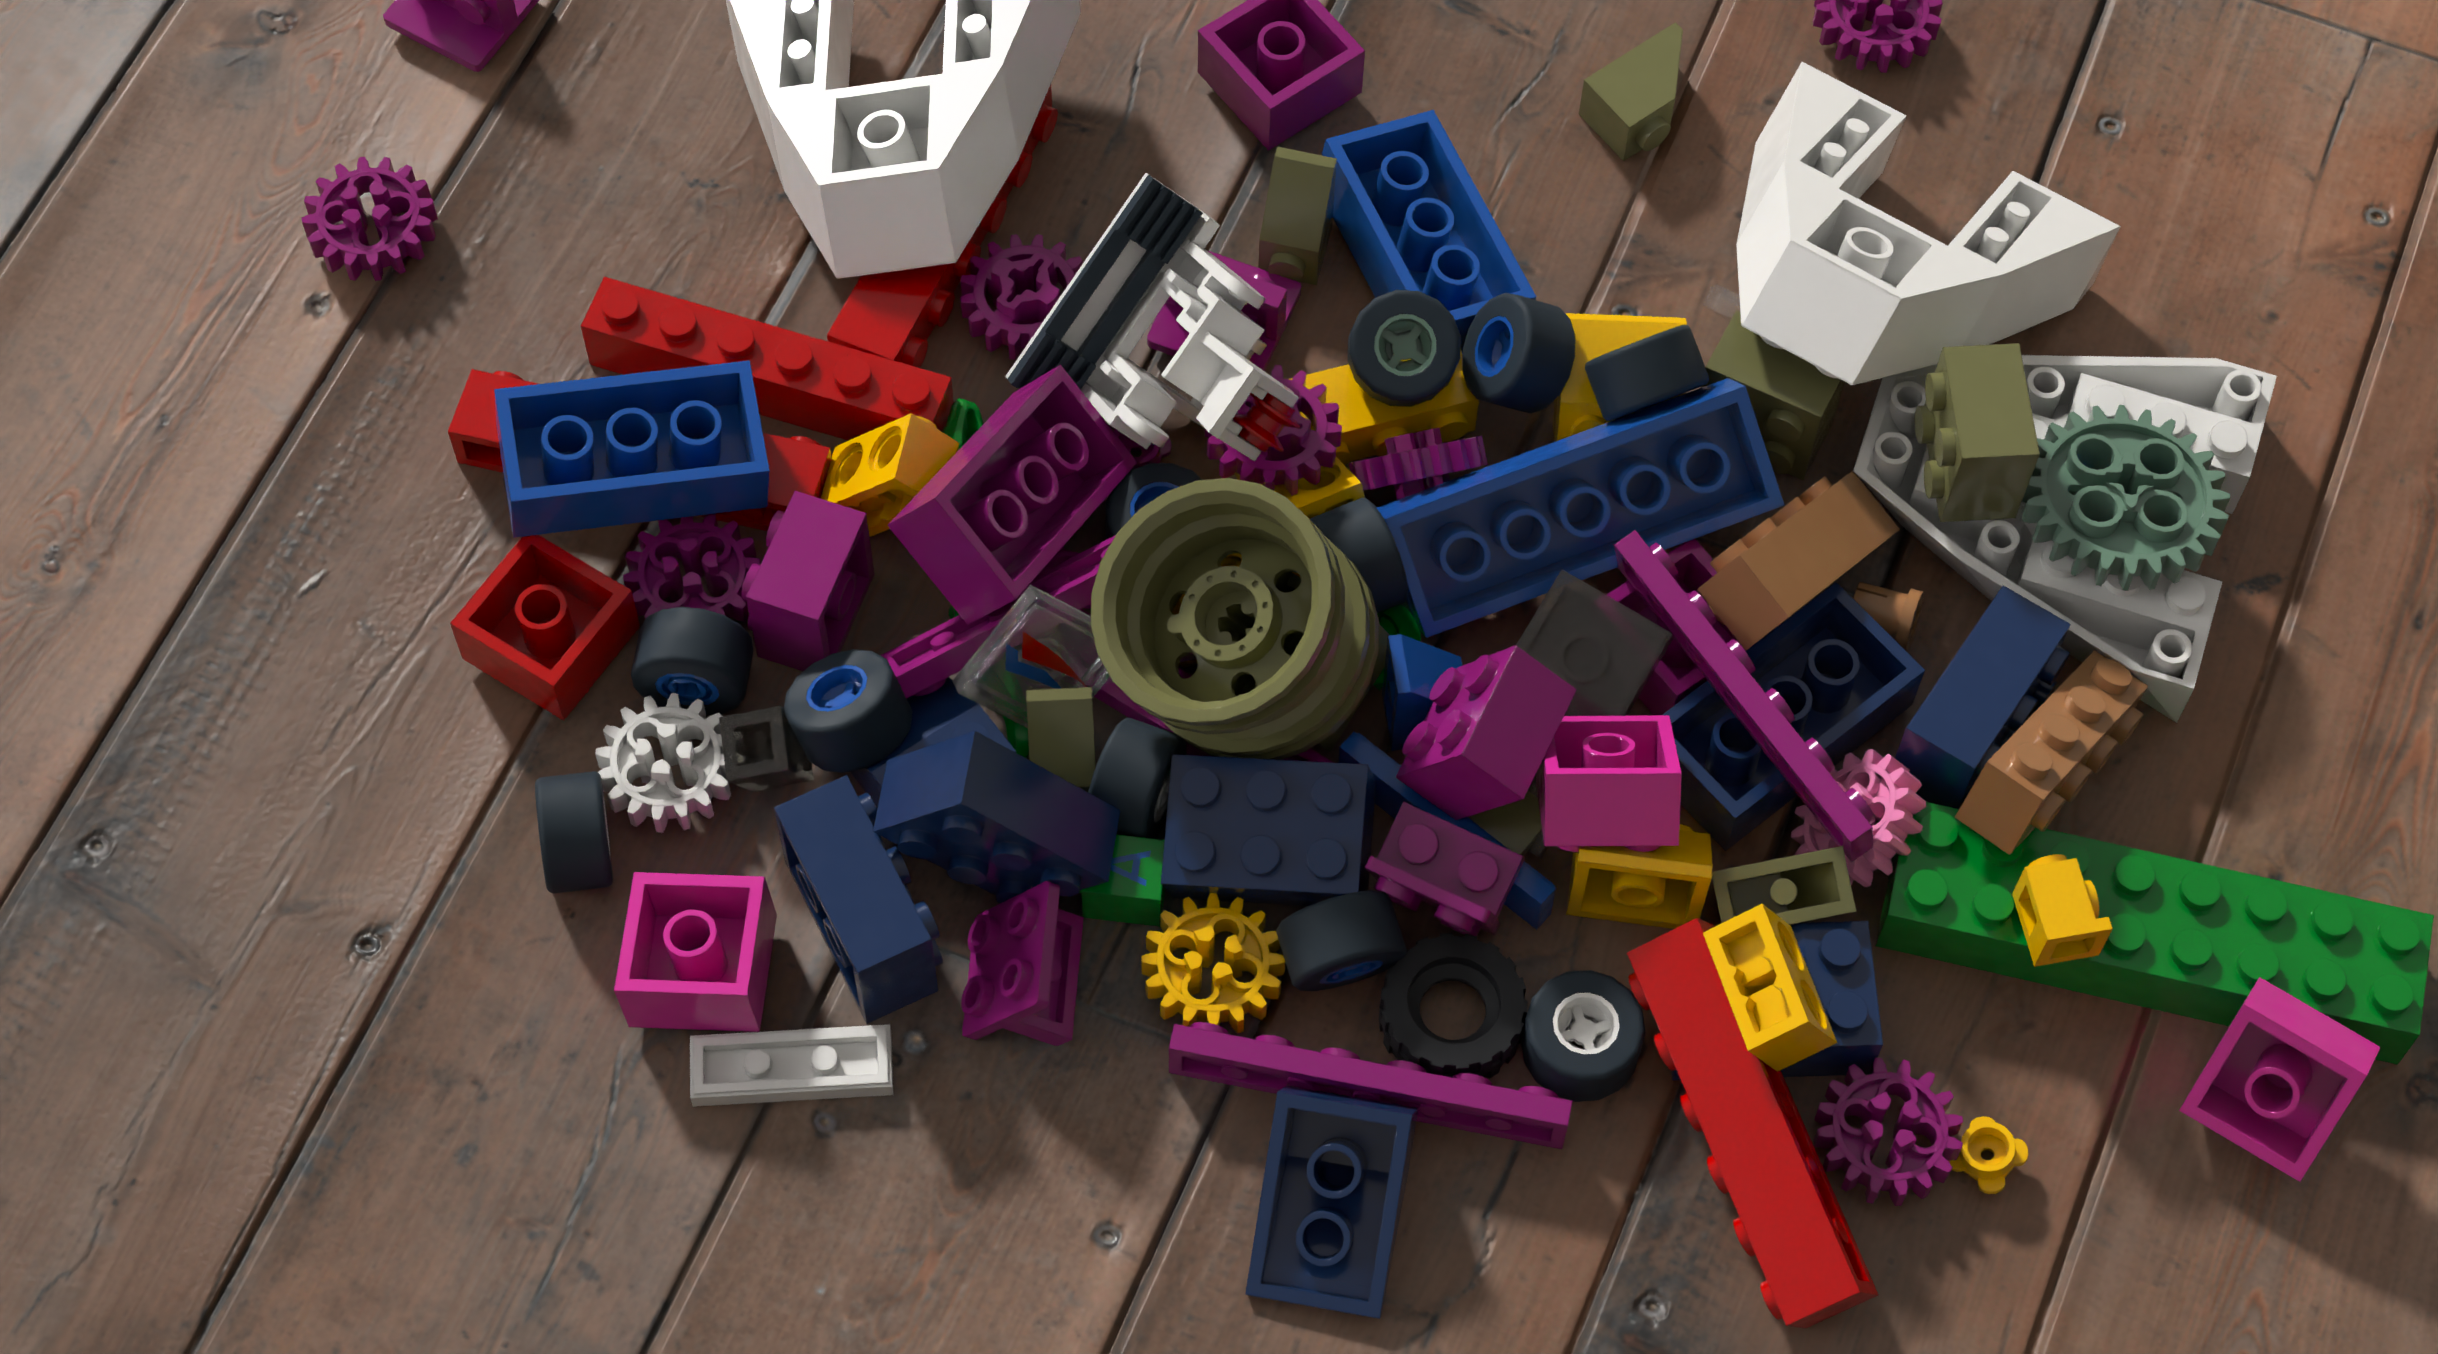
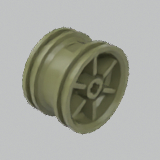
(1178, 550)

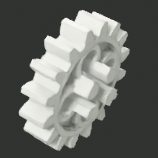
(633, 757)

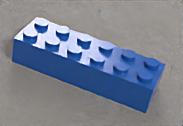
(1566, 504)

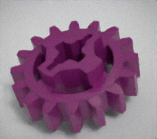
(1021, 288)
(1303, 448)

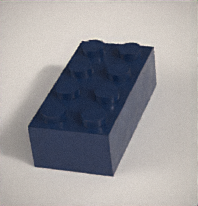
(1840, 683)

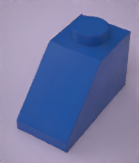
(1407, 683)

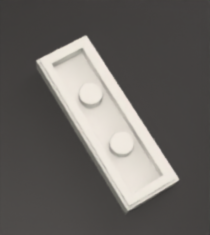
(791, 1065)

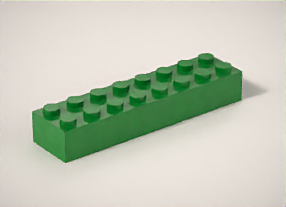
(2181, 932)

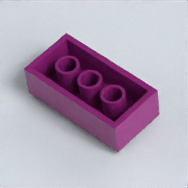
(1013, 495)

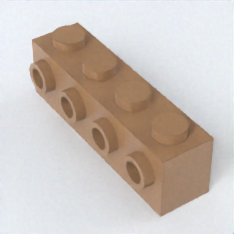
(1794, 556)
(2054, 753)

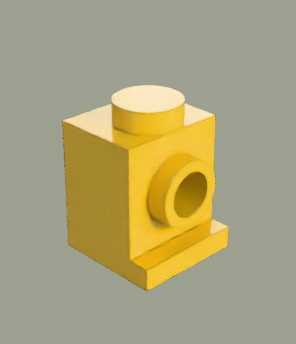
(2059, 911)

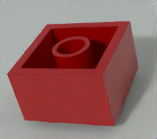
(546, 624)

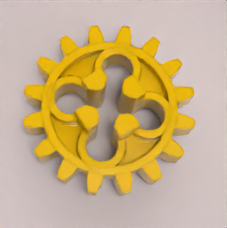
(1244, 951)

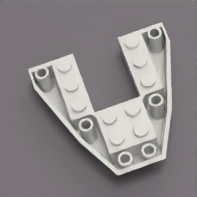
(901, 165)
(1865, 288)
(2148, 631)

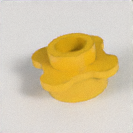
(1988, 1135)

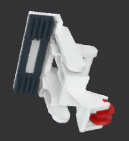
(1134, 268)

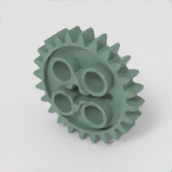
(2141, 486)

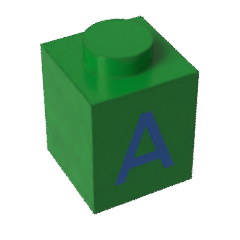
(1133, 886)

